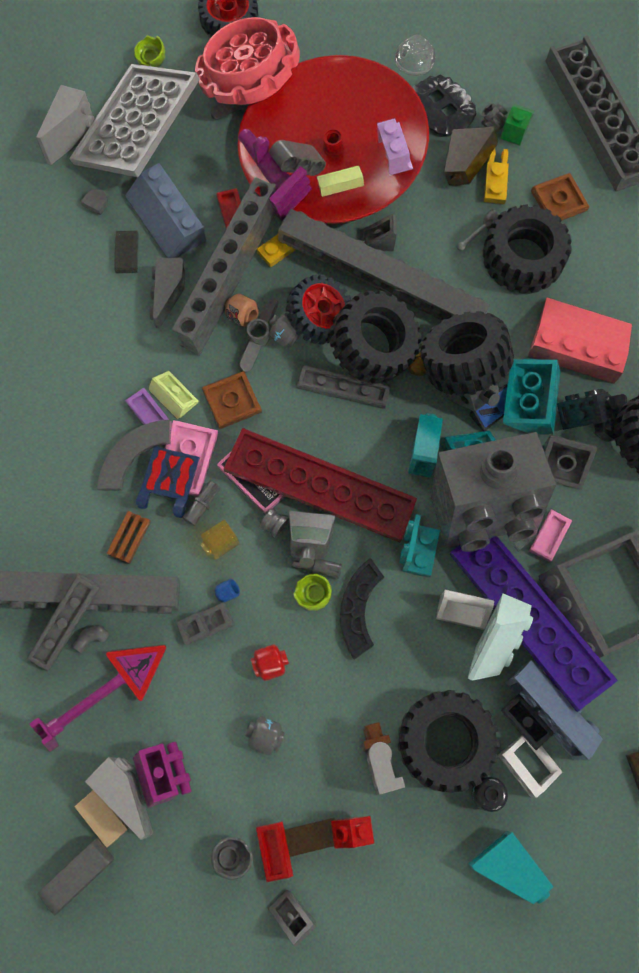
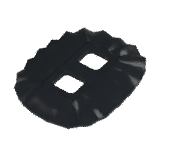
(453, 96)

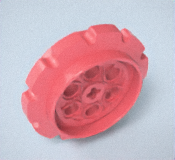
(247, 61)

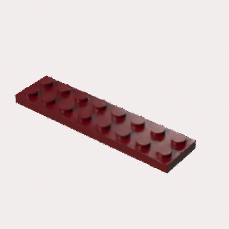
(320, 485)

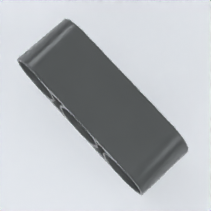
(292, 155)
(76, 876)

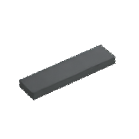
(343, 387)
(63, 622)

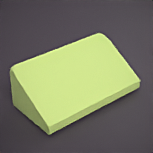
(340, 181)
(172, 394)

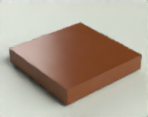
(560, 196)
(231, 400)

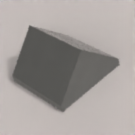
(569, 460)

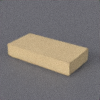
(101, 818)

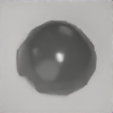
(231, 858)

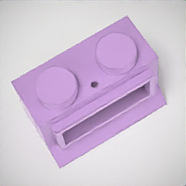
(395, 146)

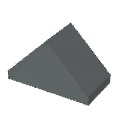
(381, 234)
(293, 918)

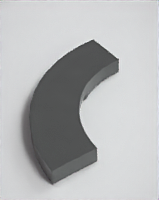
(128, 448)

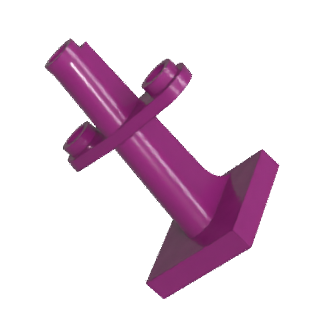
(290, 188)

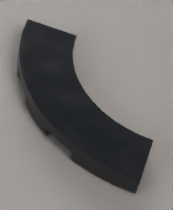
(353, 608)

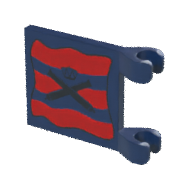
(169, 476)

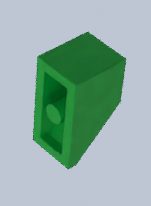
(517, 124)

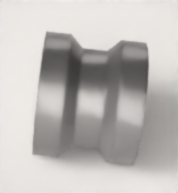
(274, 523)

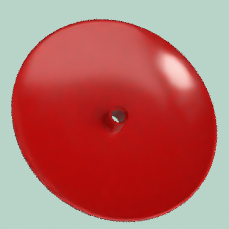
(341, 103)

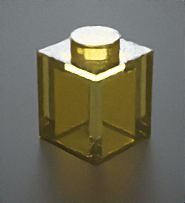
(219, 540)

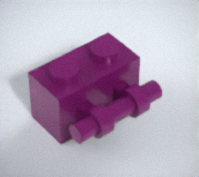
(156, 774)

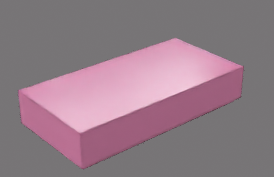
(550, 535)

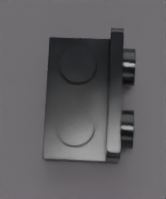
(612, 407)
(582, 410)

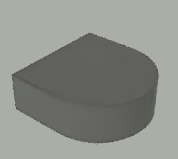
(95, 201)

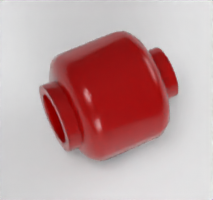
(269, 662)

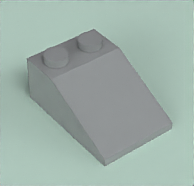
(64, 123)
(121, 792)

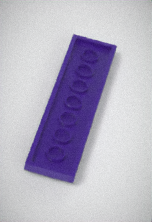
(551, 637)

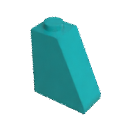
(425, 445)
(512, 868)

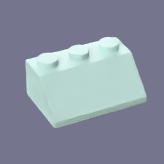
(500, 638)

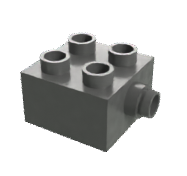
(492, 491)

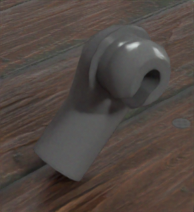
(90, 634)

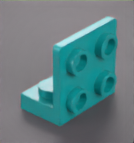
(421, 548)

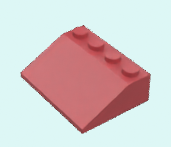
(581, 340)

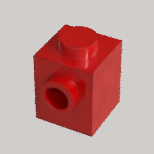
(352, 832)

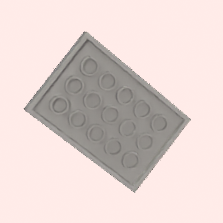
(134, 119)

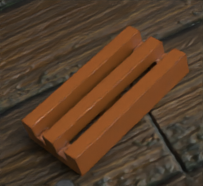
(137, 518)

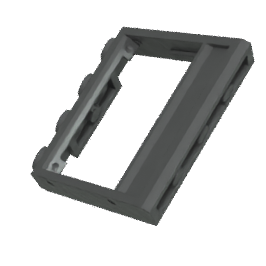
(570, 603)

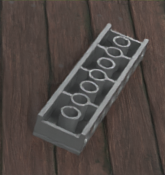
(596, 111)
(250, 224)

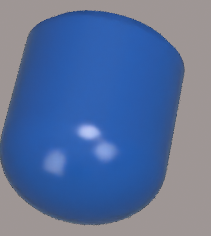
(227, 590)

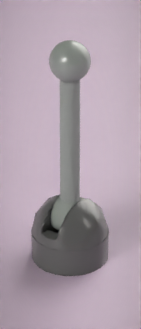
(487, 221)

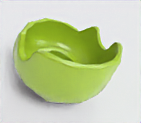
(150, 51)
(313, 592)

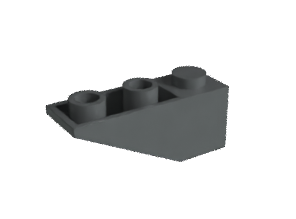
(169, 285)

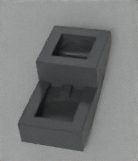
(205, 624)

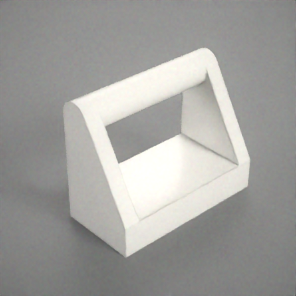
(464, 609)
(522, 774)

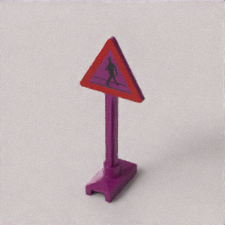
(134, 668)

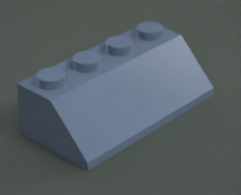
(165, 212)
(571, 730)

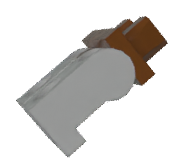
(379, 759)

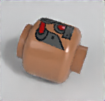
(241, 309)

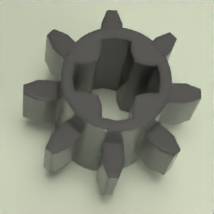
(494, 116)

